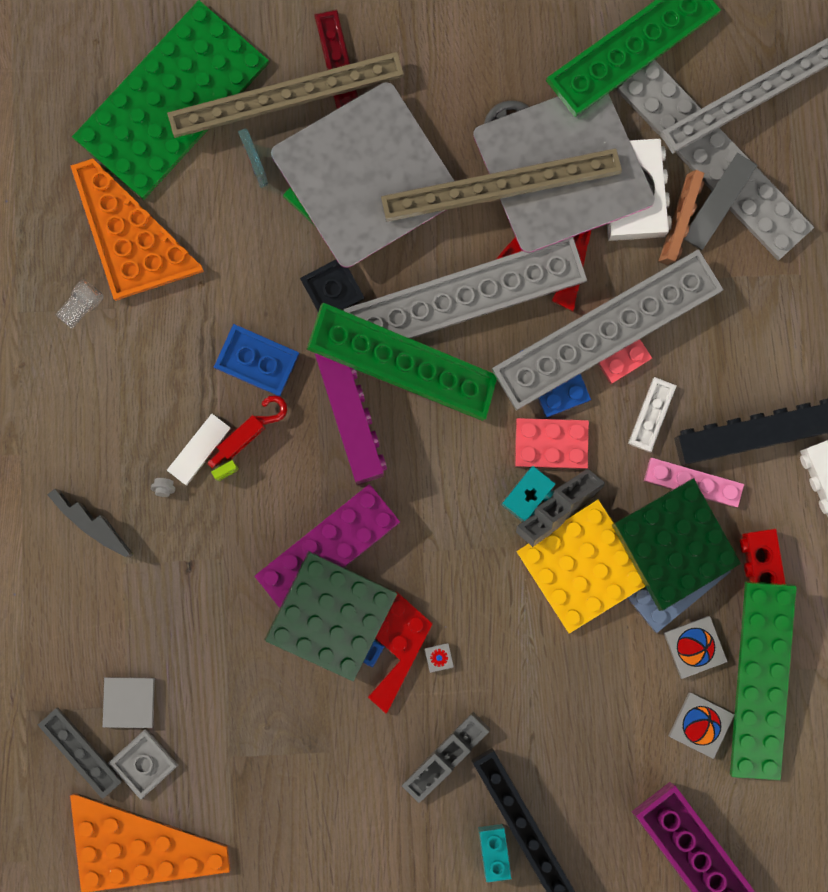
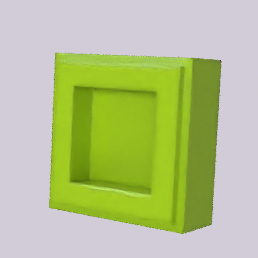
(225, 470)

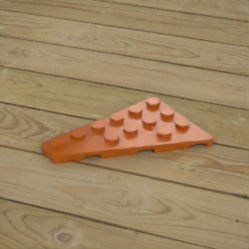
(129, 241)
(133, 850)

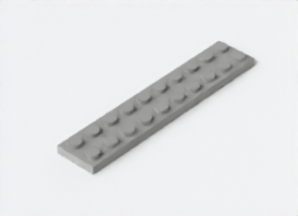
(759, 203)
(476, 291)
(607, 329)

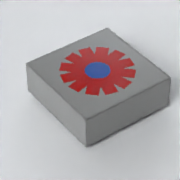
(439, 657)

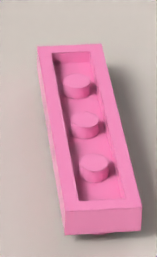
(711, 486)

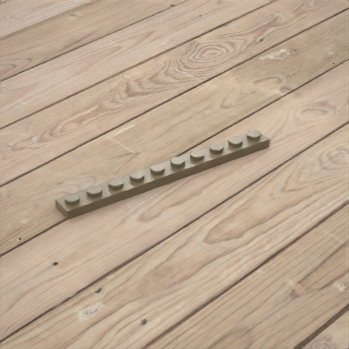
(285, 94)
(501, 185)

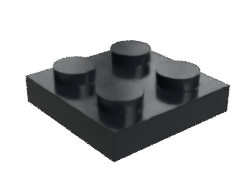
(332, 286)

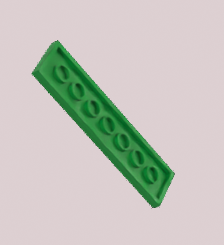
(628, 50)
(402, 362)
(763, 680)

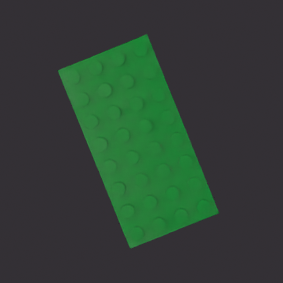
(188, 67)

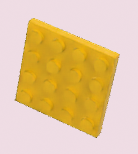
(582, 567)

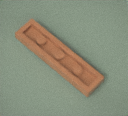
(684, 210)

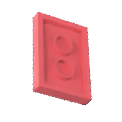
(625, 361)
(551, 443)

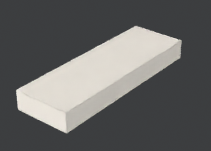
(652, 414)
(199, 449)

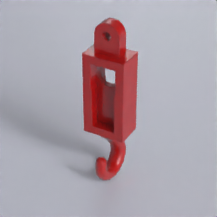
(247, 432)

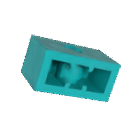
(534, 481)
(494, 853)

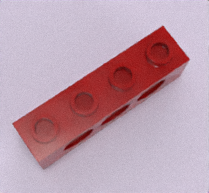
(772, 564)

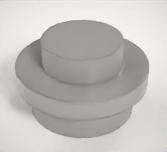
(163, 487)

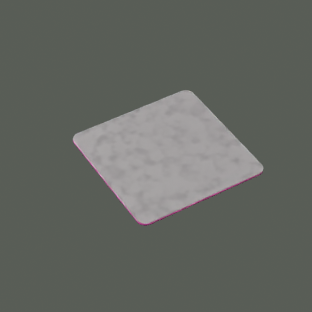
(551, 134)
(351, 161)

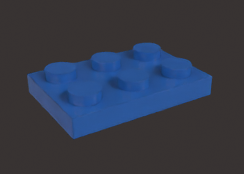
(256, 360)
(564, 397)

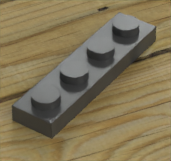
(80, 753)

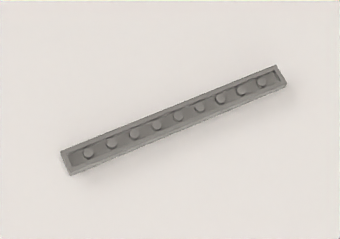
(746, 97)

